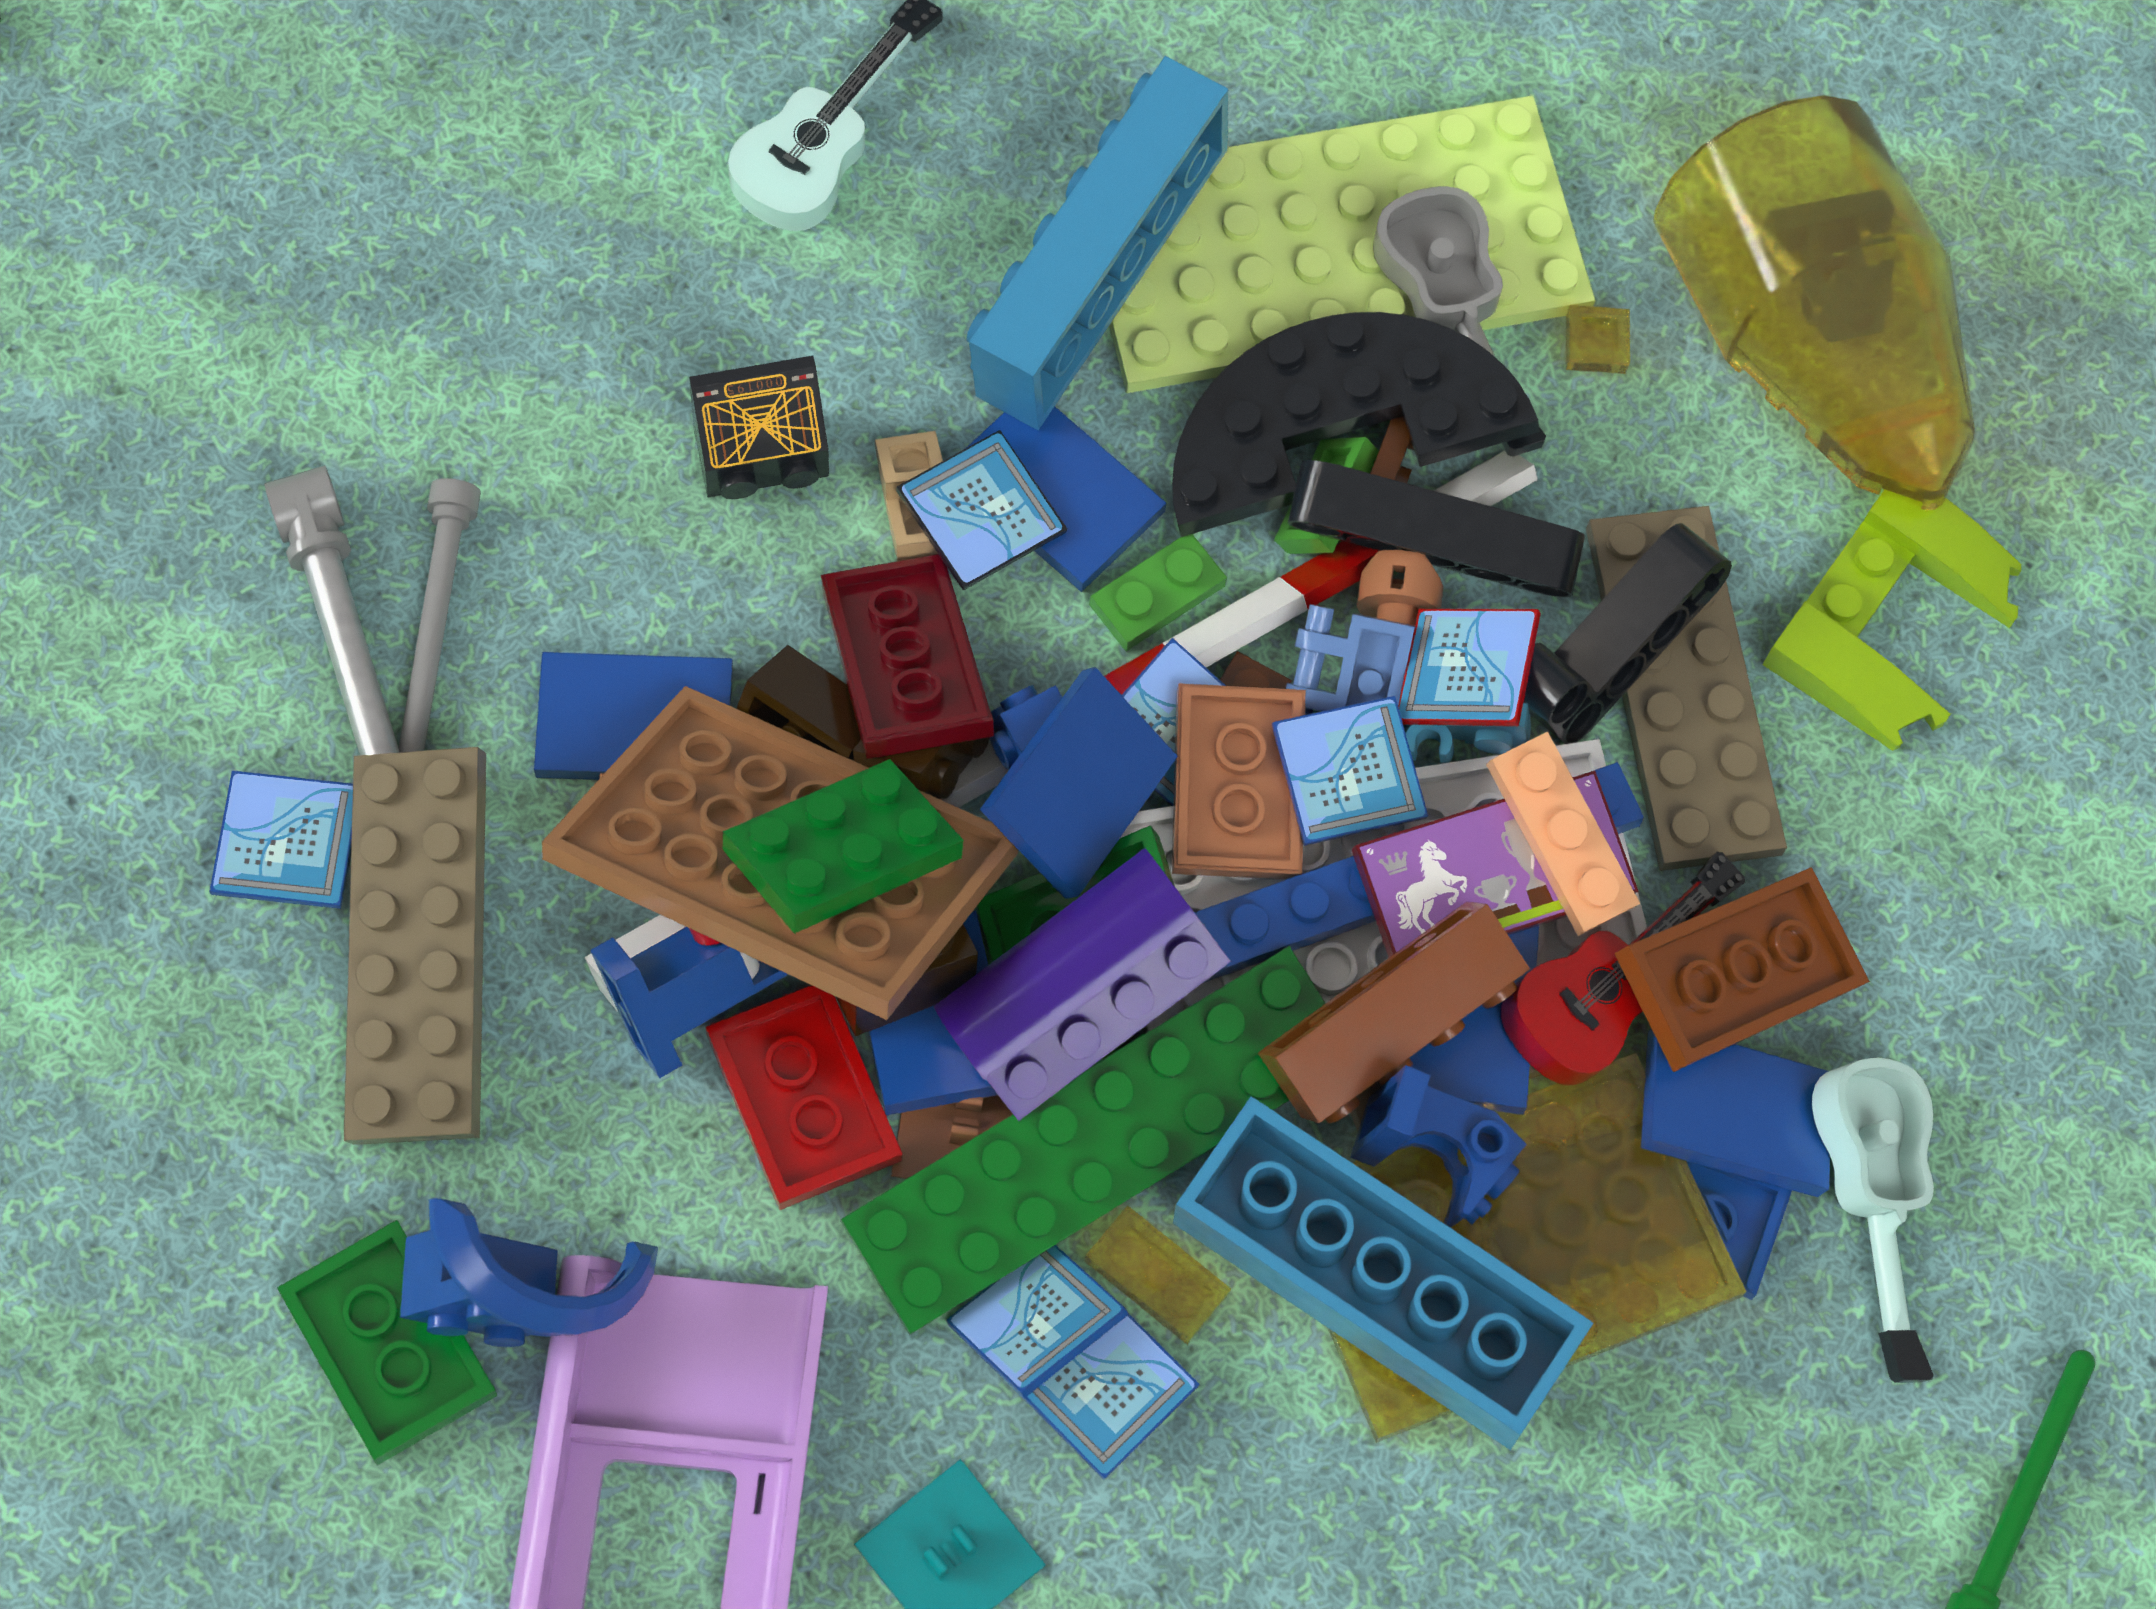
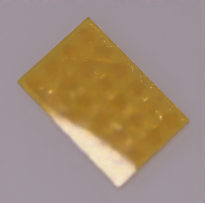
(1583, 1220)

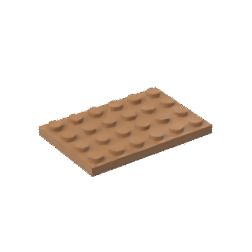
(704, 767)

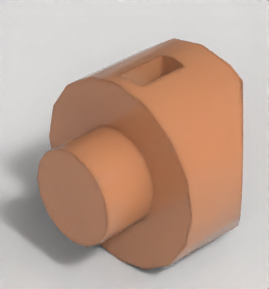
(1399, 598)

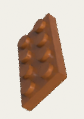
(1741, 968)

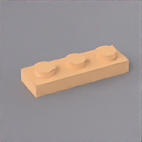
(1562, 833)

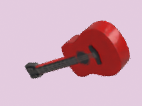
(1578, 1008)

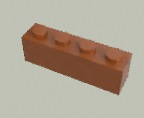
(1395, 1012)

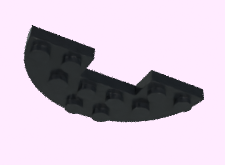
(1329, 382)

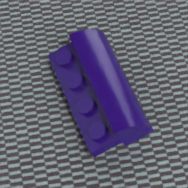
(1081, 984)

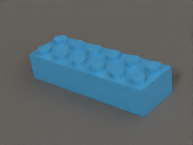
(1098, 242)
(1380, 1272)

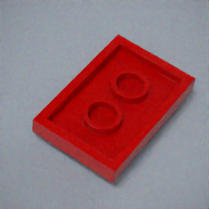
(803, 1095)

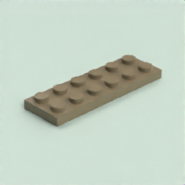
(1693, 716)
(416, 947)

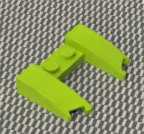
(1821, 642)

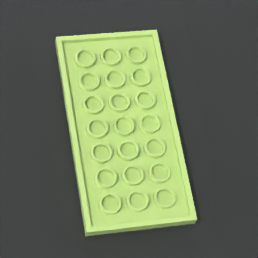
(1293, 227)

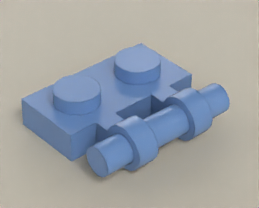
(1372, 659)

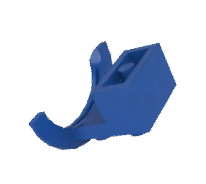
(505, 1286)

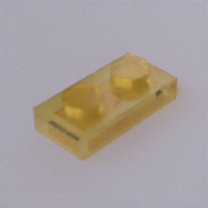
(1157, 1275)

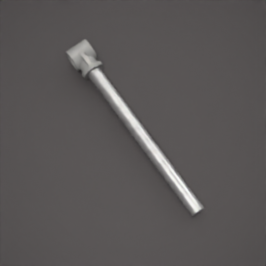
(309, 520)

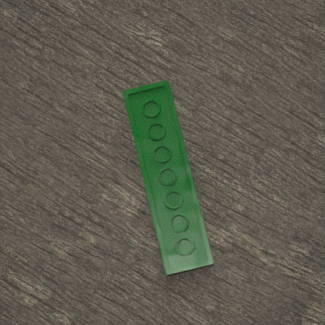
(1080, 1149)

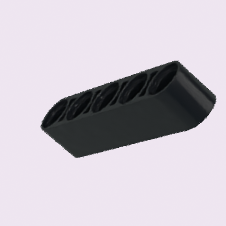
(1444, 528)

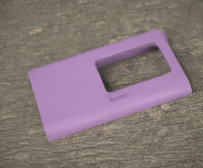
(681, 1381)

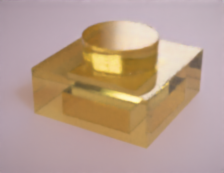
(1597, 339)

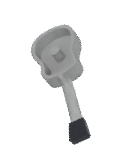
(1439, 256)

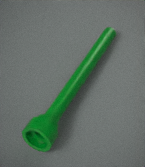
(2027, 1487)

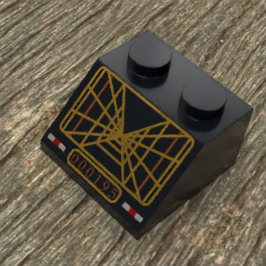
(759, 427)

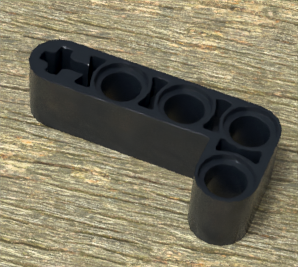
(1624, 633)

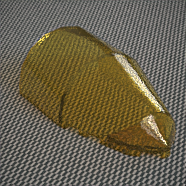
(1828, 290)

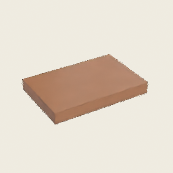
(1230, 784)

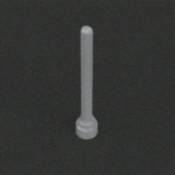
(452, 509)

